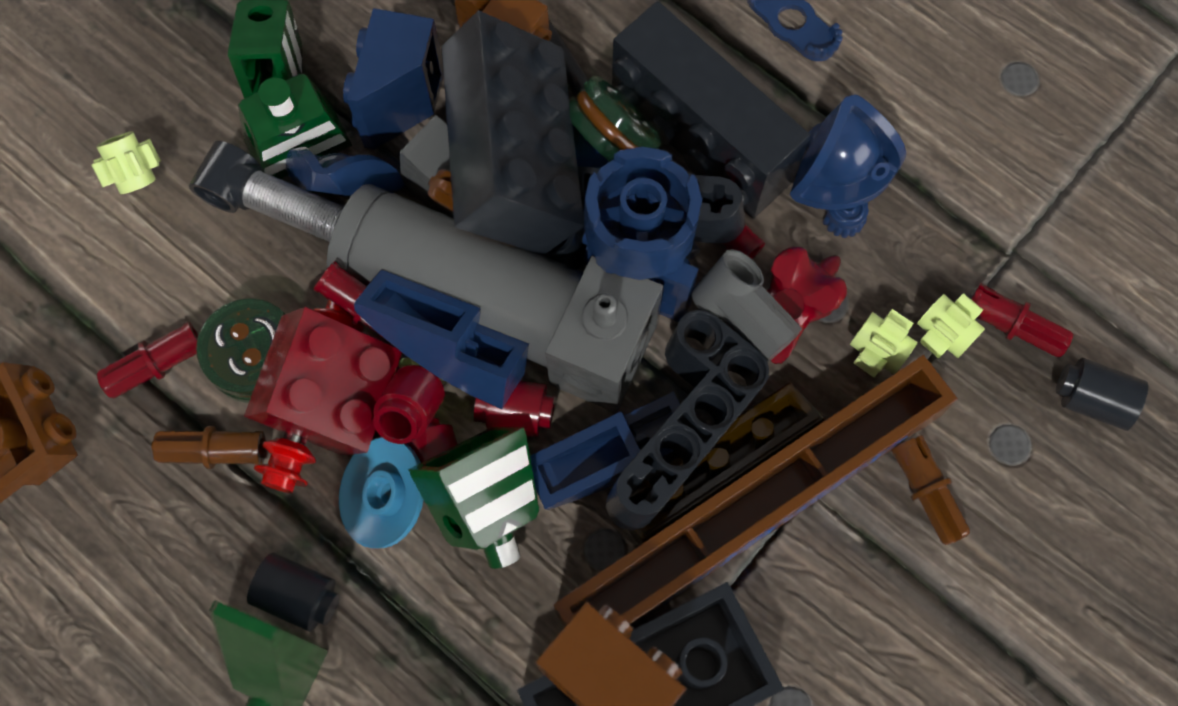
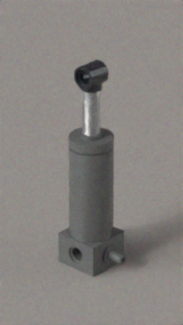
(577, 323)

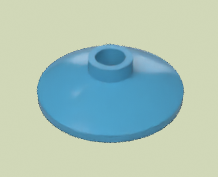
(379, 495)

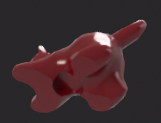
(805, 289)

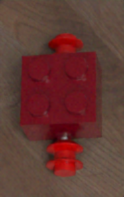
(318, 390)

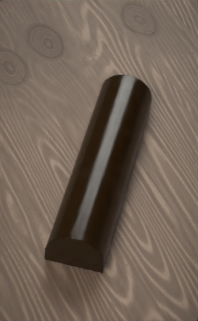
(744, 446)

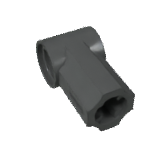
(736, 296)

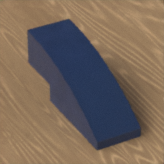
(444, 337)
(599, 453)

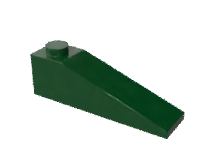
(265, 660)

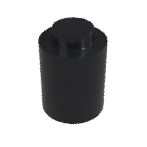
(1102, 393)
(293, 592)

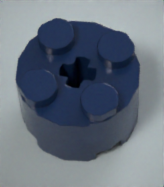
(647, 184)

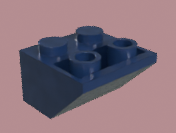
(394, 76)

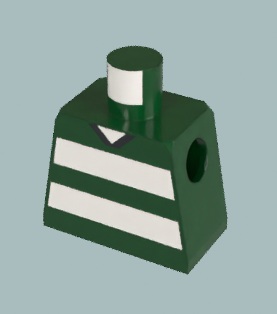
(264, 32)
(289, 117)
(481, 492)

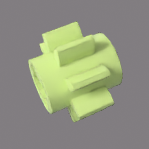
(126, 162)
(951, 325)
(883, 343)

